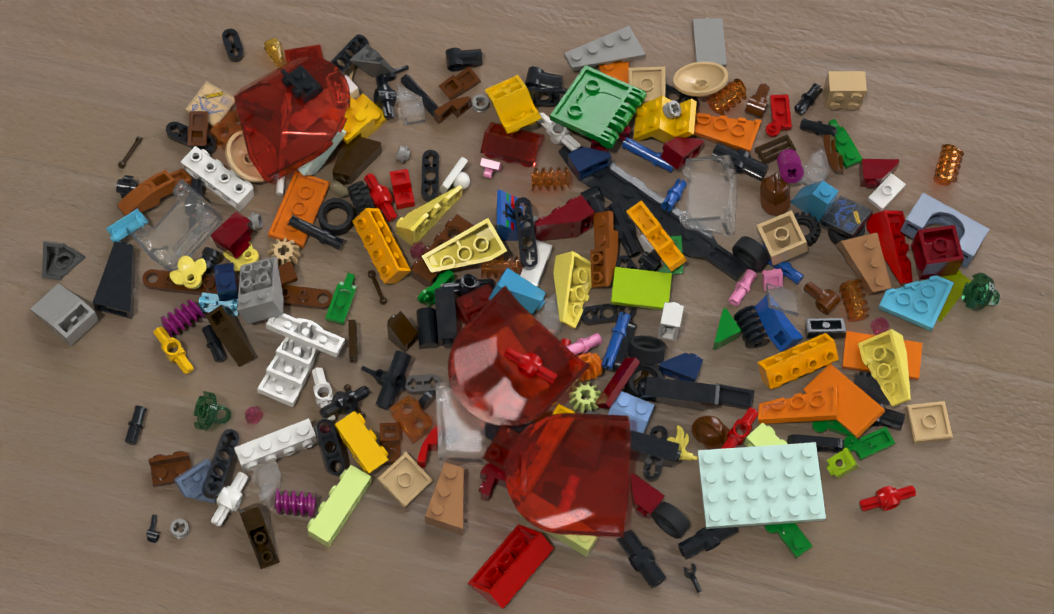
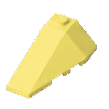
(888, 364)

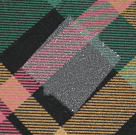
(782, 299)

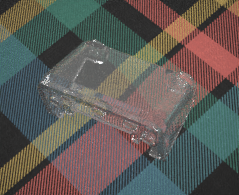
(710, 195)
(180, 230)
(459, 432)

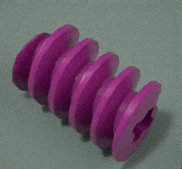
(790, 166)
(181, 317)
(295, 503)

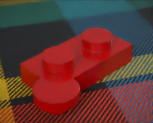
(779, 115)

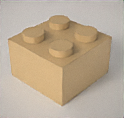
(844, 89)
(782, 238)

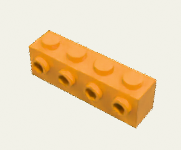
(381, 246)
(798, 361)

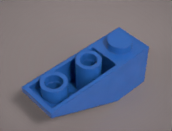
(777, 326)

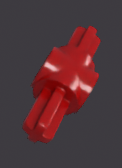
(381, 197)
(530, 365)
(744, 425)
(887, 498)

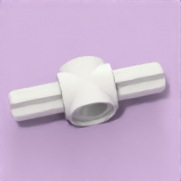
(558, 138)
(322, 386)
(229, 499)

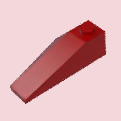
(892, 242)

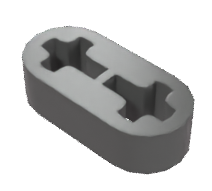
(420, 381)

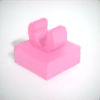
(490, 166)
(772, 277)

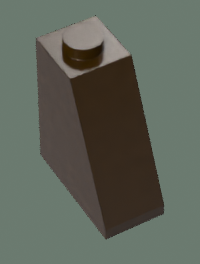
(355, 159)

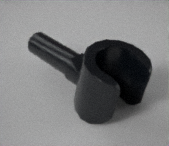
(391, 76)
(376, 374)
(152, 536)
(691, 575)

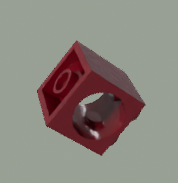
(937, 252)

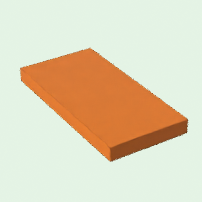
(303, 200)
(853, 361)
(855, 407)

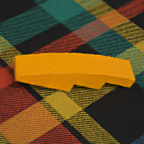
(656, 236)

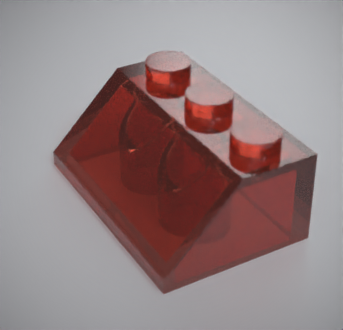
(518, 146)

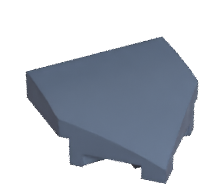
(192, 480)

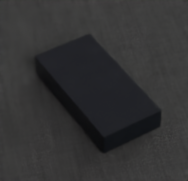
(735, 397)

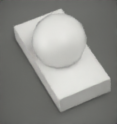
(456, 177)

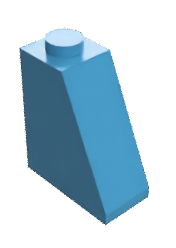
(815, 199)
(524, 291)

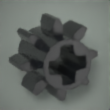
(126, 185)
(649, 261)

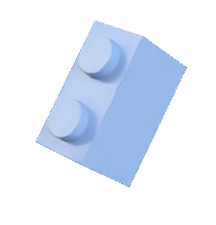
(638, 410)

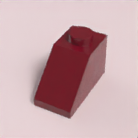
(679, 149)
(875, 171)
(644, 496)

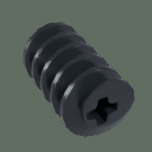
(749, 328)

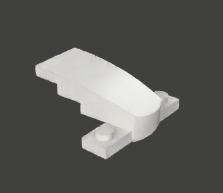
(295, 356)

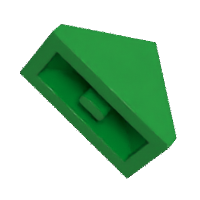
(727, 330)

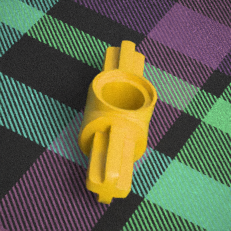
(169, 343)

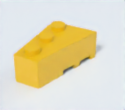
(361, 442)

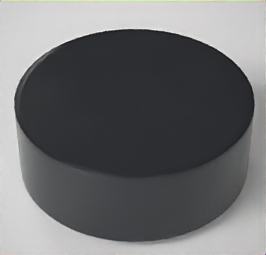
(427, 399)

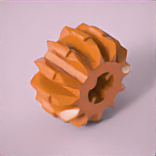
(595, 369)

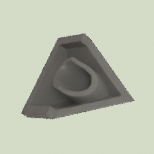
(371, 62)
(59, 260)

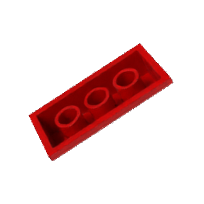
(510, 565)

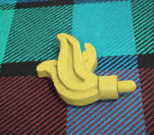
(683, 442)

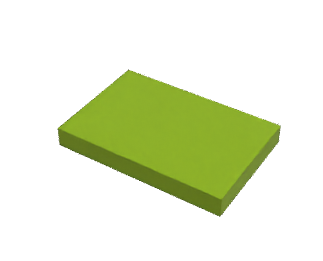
(641, 288)

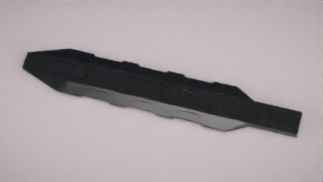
(629, 190)

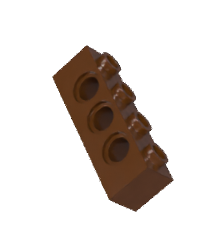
(420, 270)

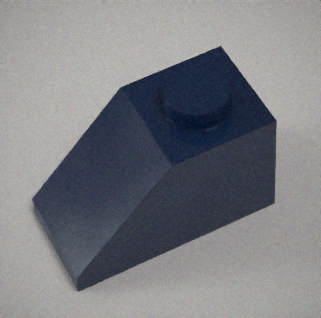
(588, 161)
(226, 281)
(682, 367)

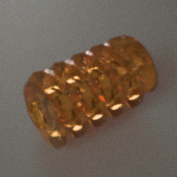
(727, 97)
(948, 165)
(550, 179)
(499, 266)
(852, 300)

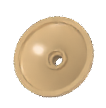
(700, 79)
(236, 154)

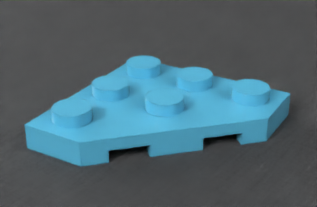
(918, 301)

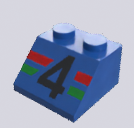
(506, 217)

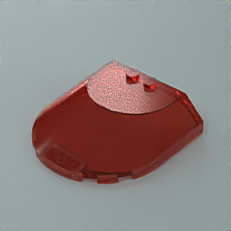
(283, 130)
(490, 383)
(573, 474)

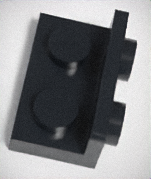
(301, 84)
(870, 387)

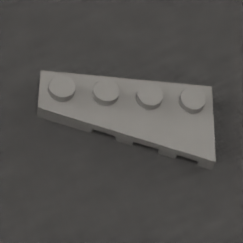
(614, 47)

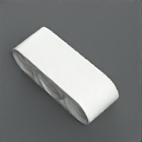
(535, 275)

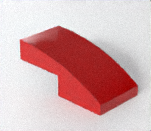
(402, 188)
(429, 443)

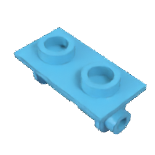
(126, 225)
(211, 301)

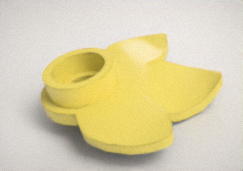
(249, 256)
(187, 270)

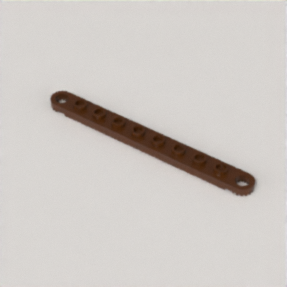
(292, 295)

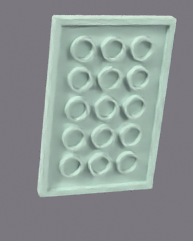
(761, 485)

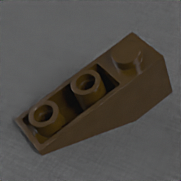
(230, 334)
(258, 535)

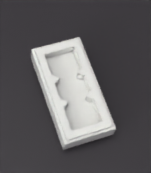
(886, 192)

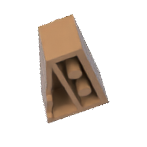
(867, 262)
(447, 500)

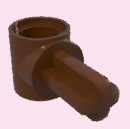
(758, 103)
(825, 300)

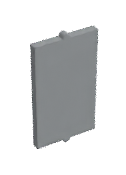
(709, 40)

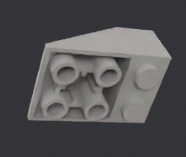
(260, 291)
(65, 314)

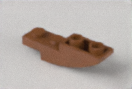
(151, 190)
(604, 255)

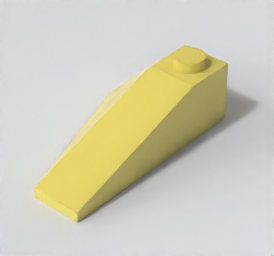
(421, 220)
(468, 248)
(572, 286)

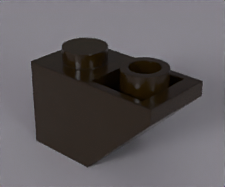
(401, 332)

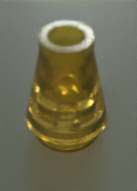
(274, 51)

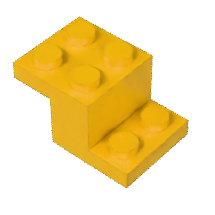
(513, 104)
(362, 118)
(652, 121)

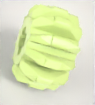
(584, 390)

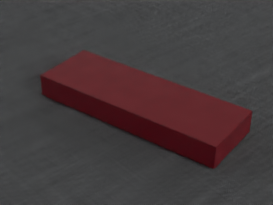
(617, 382)

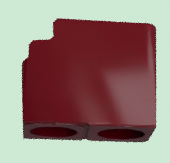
(233, 235)

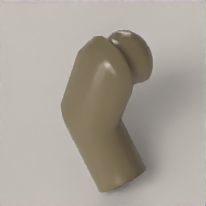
(338, 189)

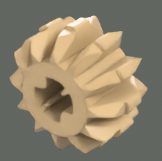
(290, 250)

